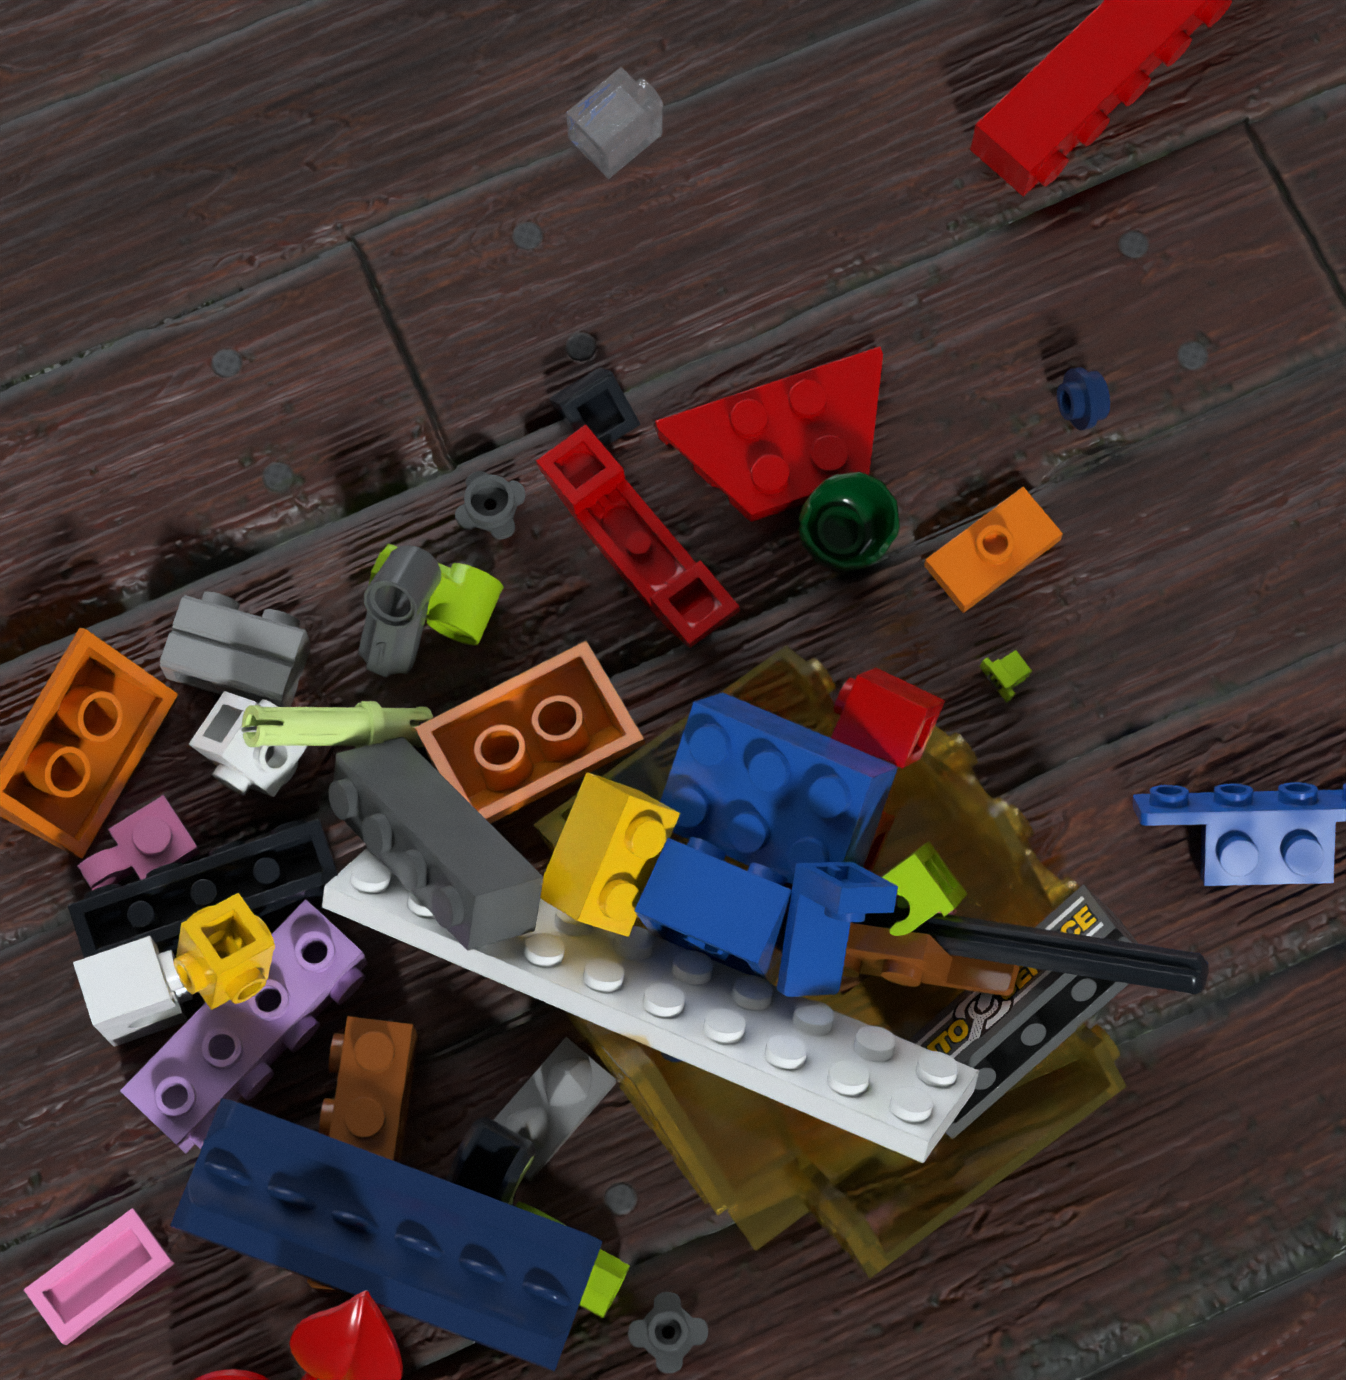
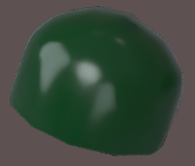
(849, 522)

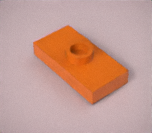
(993, 549)

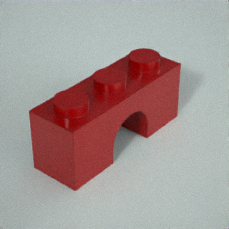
(888, 722)

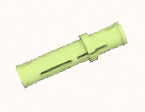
(332, 725)

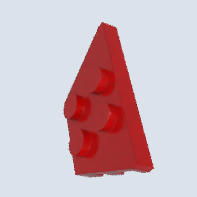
(783, 436)

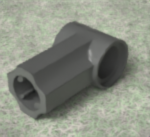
(397, 610)

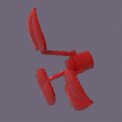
(339, 1345)

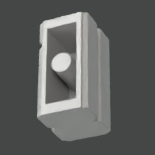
(234, 650)

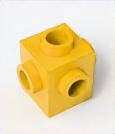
(224, 952)

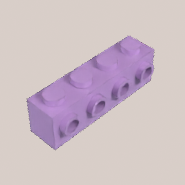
(232, 1046)

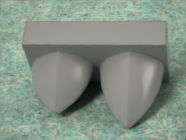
(556, 1101)

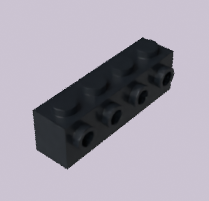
(267, 873)

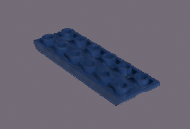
(387, 1231)

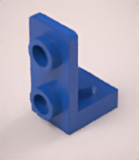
(819, 920)

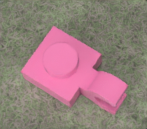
(144, 843)

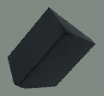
(598, 404)

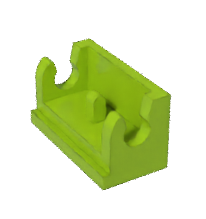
(925, 886)

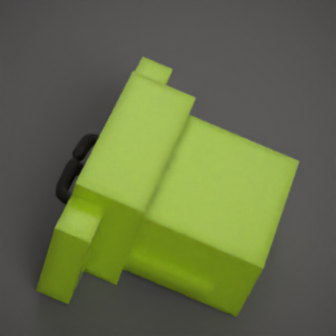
(1006, 673)

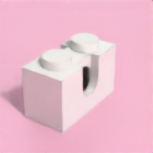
(132, 991)

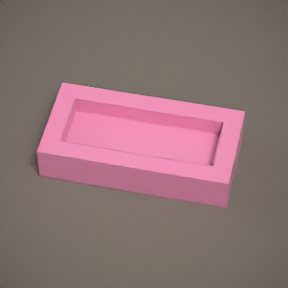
(98, 1276)

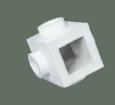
(237, 764)

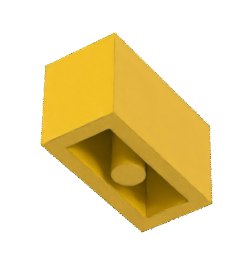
(607, 854)

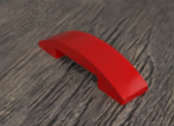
(634, 538)

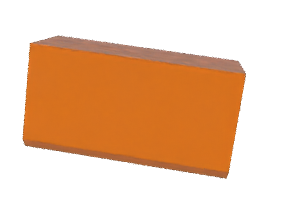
(531, 734)
(80, 744)

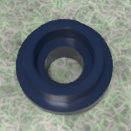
(1083, 398)

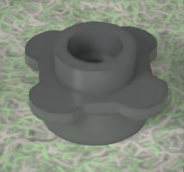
(485, 487)
(648, 1332)

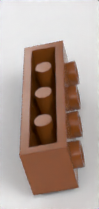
(372, 1089)

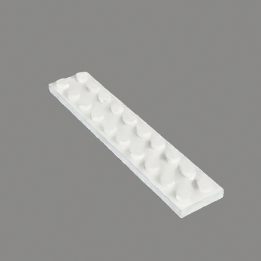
(695, 1012)

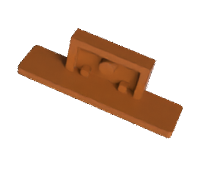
(920, 959)

